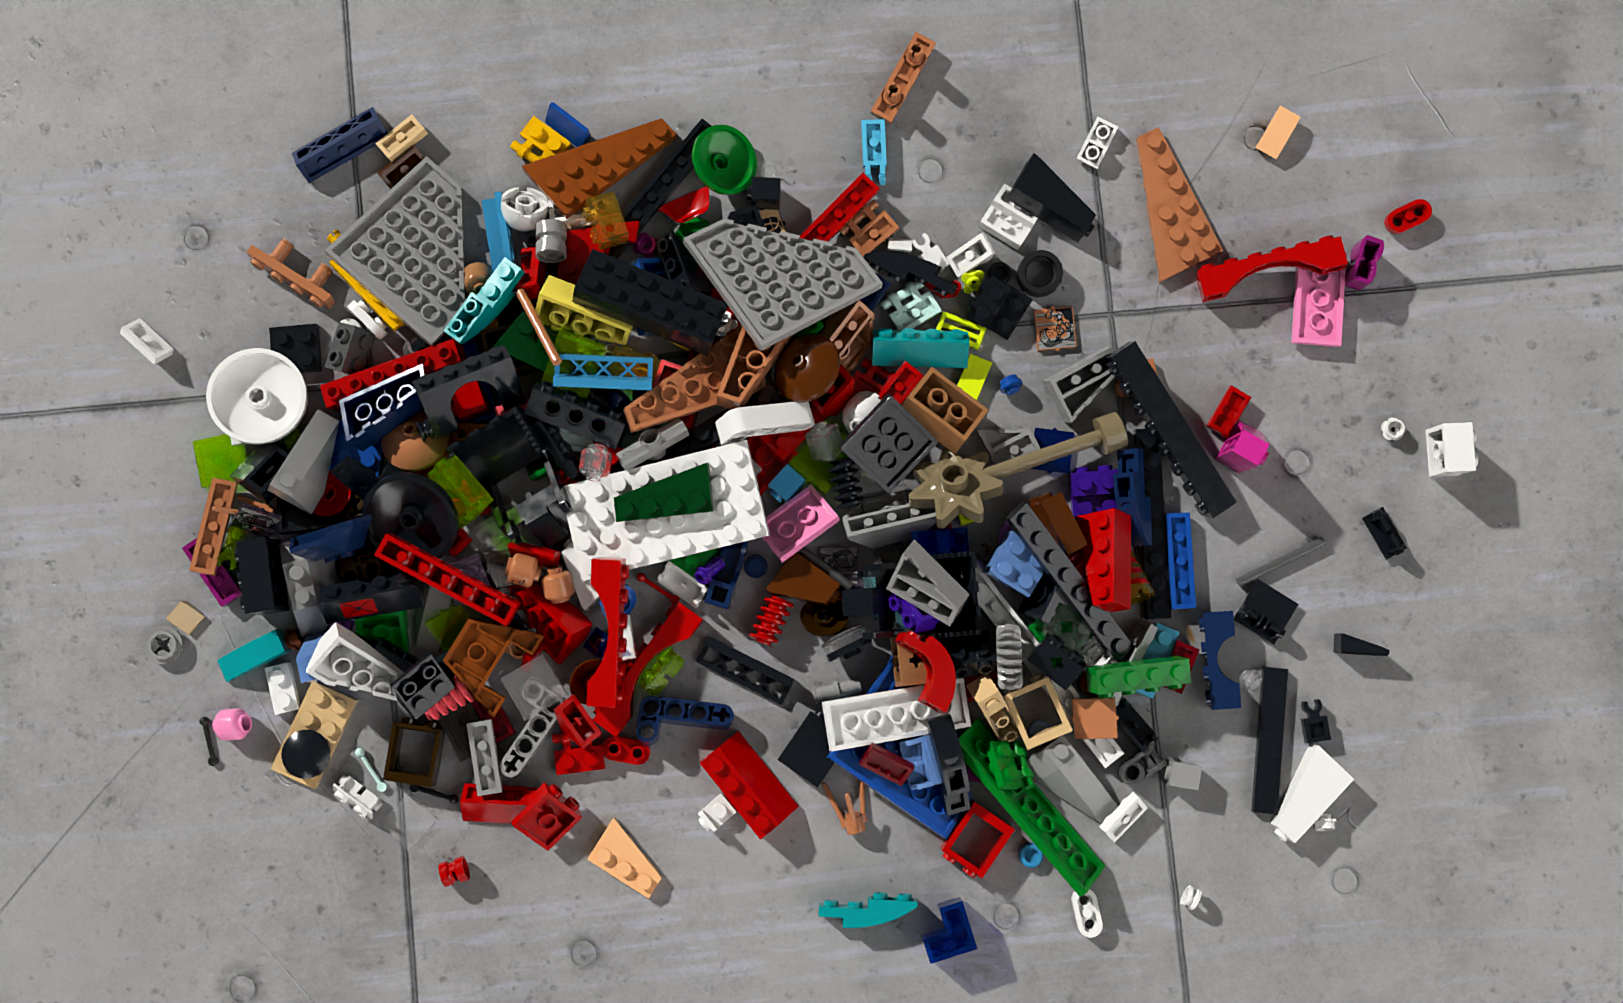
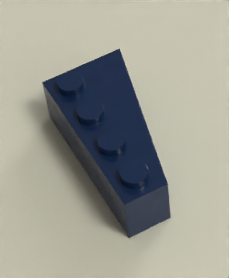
(381, 407)

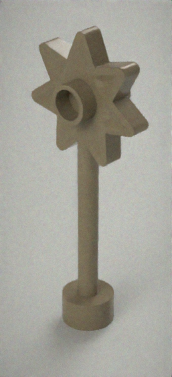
(962, 484)

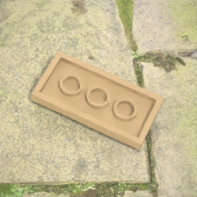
(324, 712)

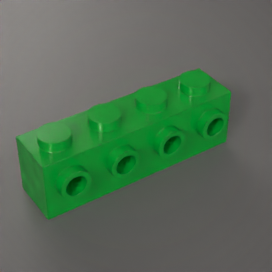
(1138, 675)

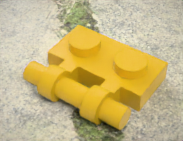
(543, 138)

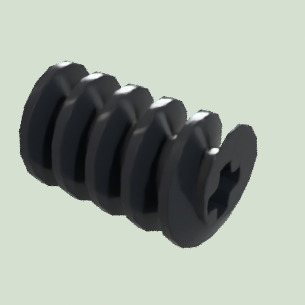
(846, 482)

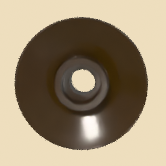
(813, 614)

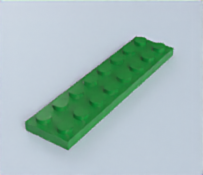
(1035, 815)

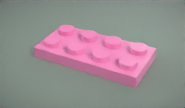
(1318, 308)

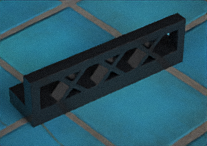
(748, 661)

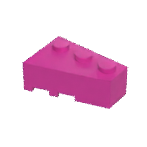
(1243, 448)

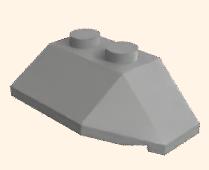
(886, 520)
(303, 584)

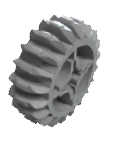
(1009, 656)

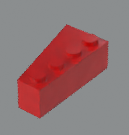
(1107, 558)

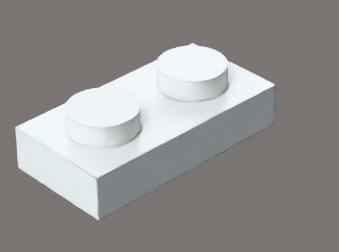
(146, 341)
(282, 688)
(1123, 817)

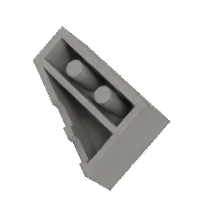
(927, 585)

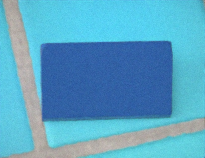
(567, 125)

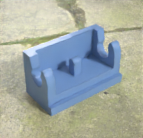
(921, 754)

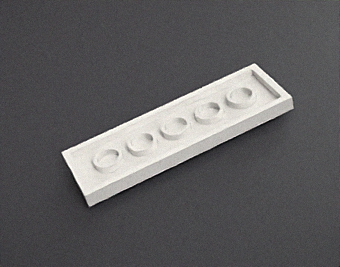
(886, 716)

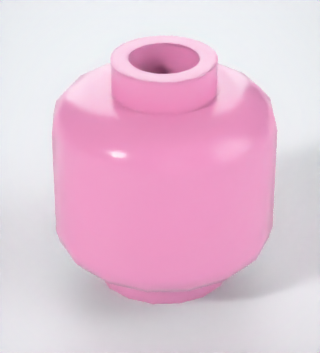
(232, 724)

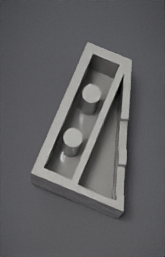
(1079, 383)

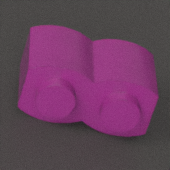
(1363, 262)

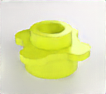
(972, 275)

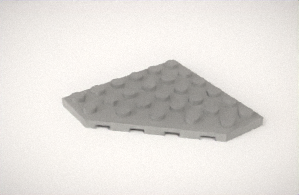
(411, 250)
(778, 279)

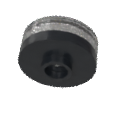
(845, 644)

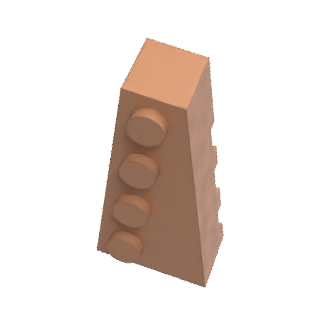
(746, 370)

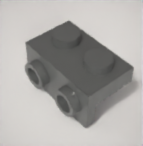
(349, 349)

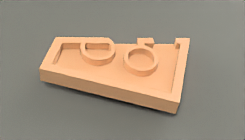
(624, 860)

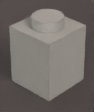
(1182, 775)

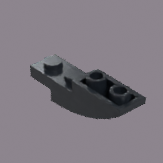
(903, 266)
(950, 764)

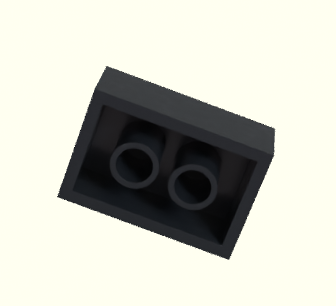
(261, 576)

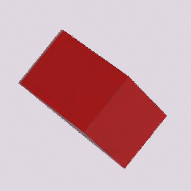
(576, 722)

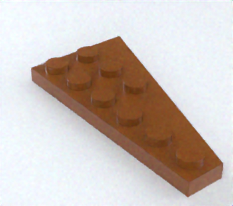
(596, 166)

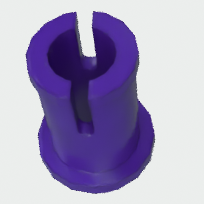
(712, 567)

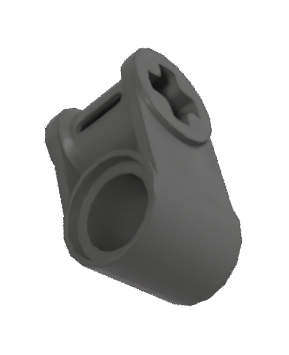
(1145, 764)

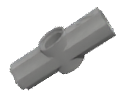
(652, 444)

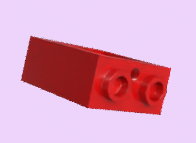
(993, 820)

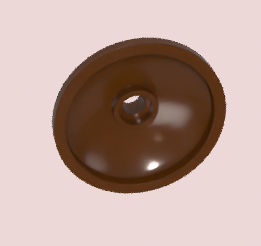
(814, 373)

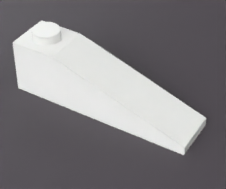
(352, 663)

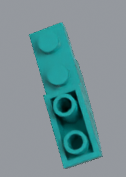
(484, 307)
(878, 910)

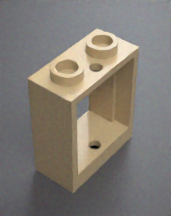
(1049, 733)

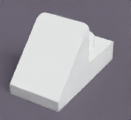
(971, 255)

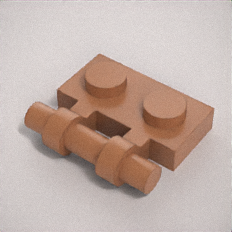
(874, 233)

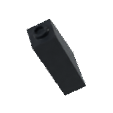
(1051, 200)

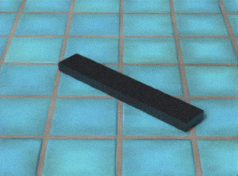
(1269, 740)

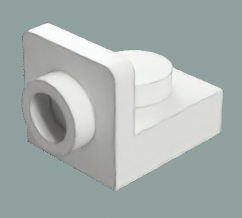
(716, 813)

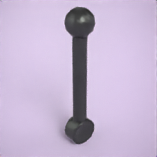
(213, 760)

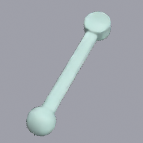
(381, 786)

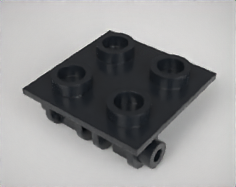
(1265, 612)

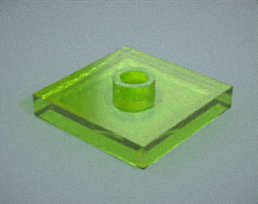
(217, 458)

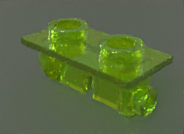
(653, 679)

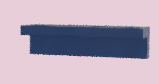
(339, 145)

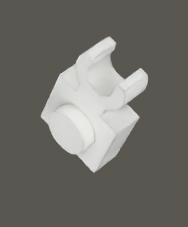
(931, 254)

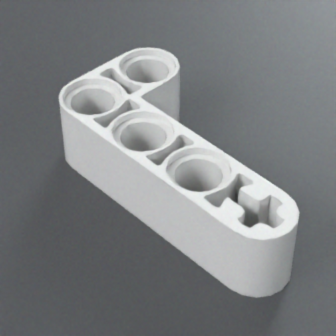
(763, 420)

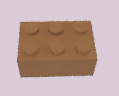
(944, 409)

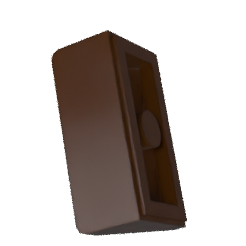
(395, 171)

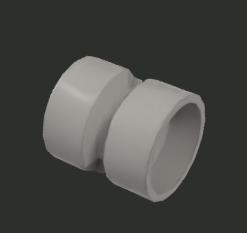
(551, 241)

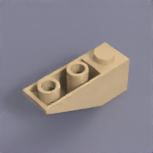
(994, 708)

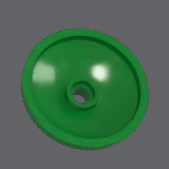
(732, 152)

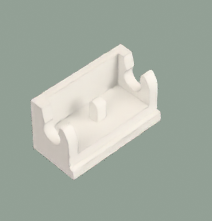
(682, 584)

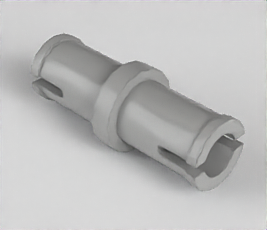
(837, 690)

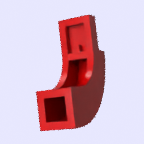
(939, 668)

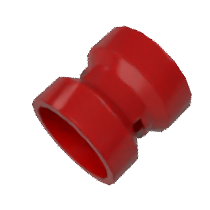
(454, 871)

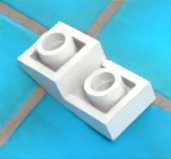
(1097, 142)

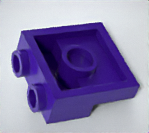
(1092, 490)
(911, 615)

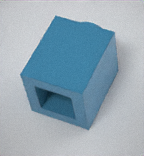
(786, 484)

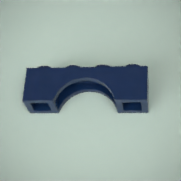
(725, 581)
(1223, 691)

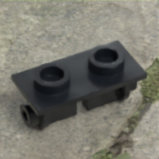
(1384, 533)

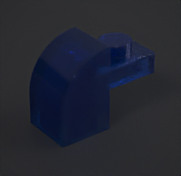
(943, 540)

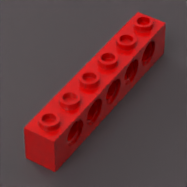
(433, 357)
(447, 579)

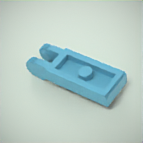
(874, 147)

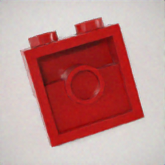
(547, 816)

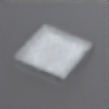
(534, 687)

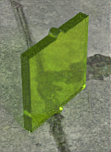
(447, 625)

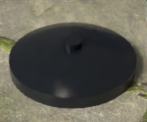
(412, 510)

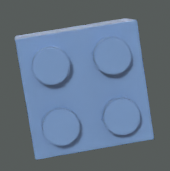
(1014, 565)

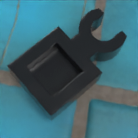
(1314, 727)

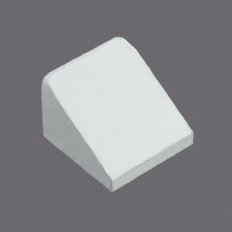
(900, 245)

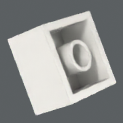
(1451, 449)

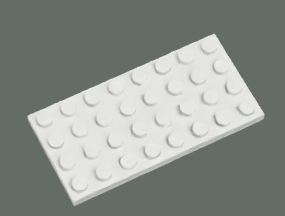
(643, 542)

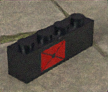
(370, 597)

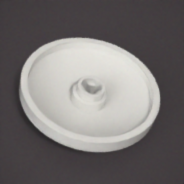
(257, 396)

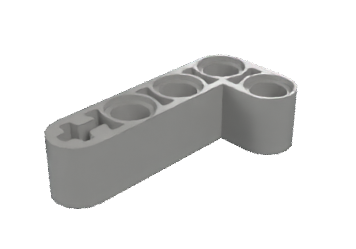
(536, 738)

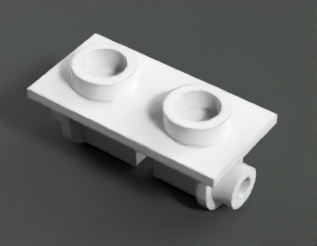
(348, 793)

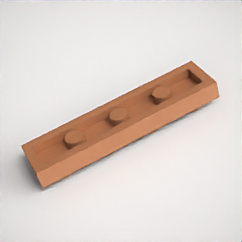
(213, 527)

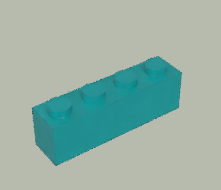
(920, 348)

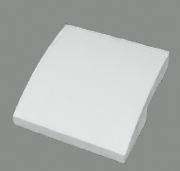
(1007, 220)

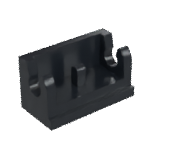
(1134, 726)

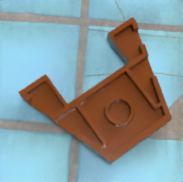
(478, 652)

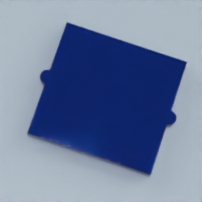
(1049, 437)

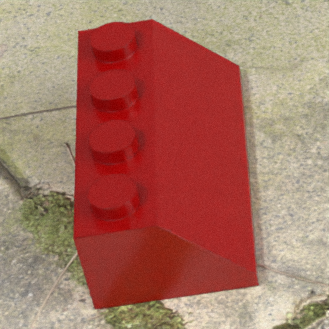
(749, 785)

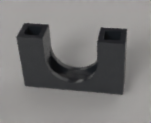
(438, 388)

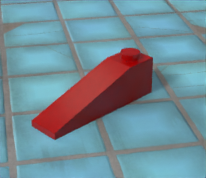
(560, 623)

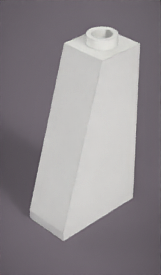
(1310, 793)

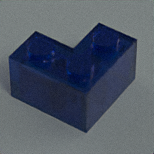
(956, 935)

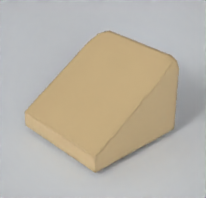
(185, 617)

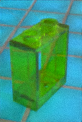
(462, 487)

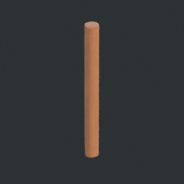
(539, 328)

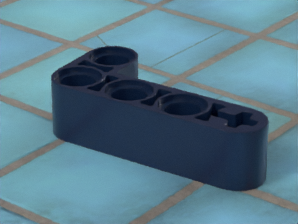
(684, 719)

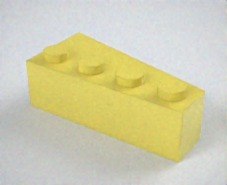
(558, 311)

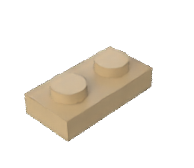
(401, 138)

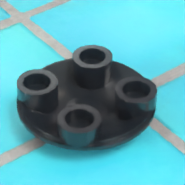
(306, 754)

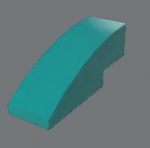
(253, 655)

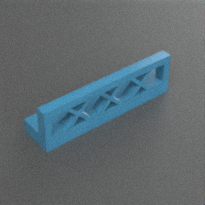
(498, 232)
(604, 381)

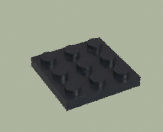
(888, 443)

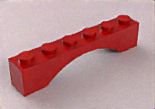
(1319, 257)
(608, 580)
(678, 627)

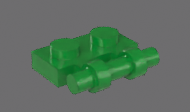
(1004, 767)

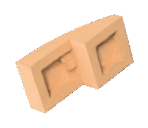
(1278, 132)

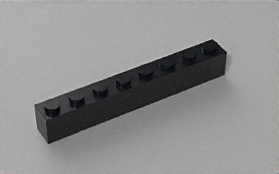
(1170, 429)

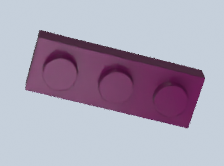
(223, 585)

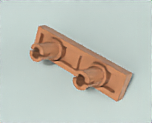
(903, 78)
(278, 271)

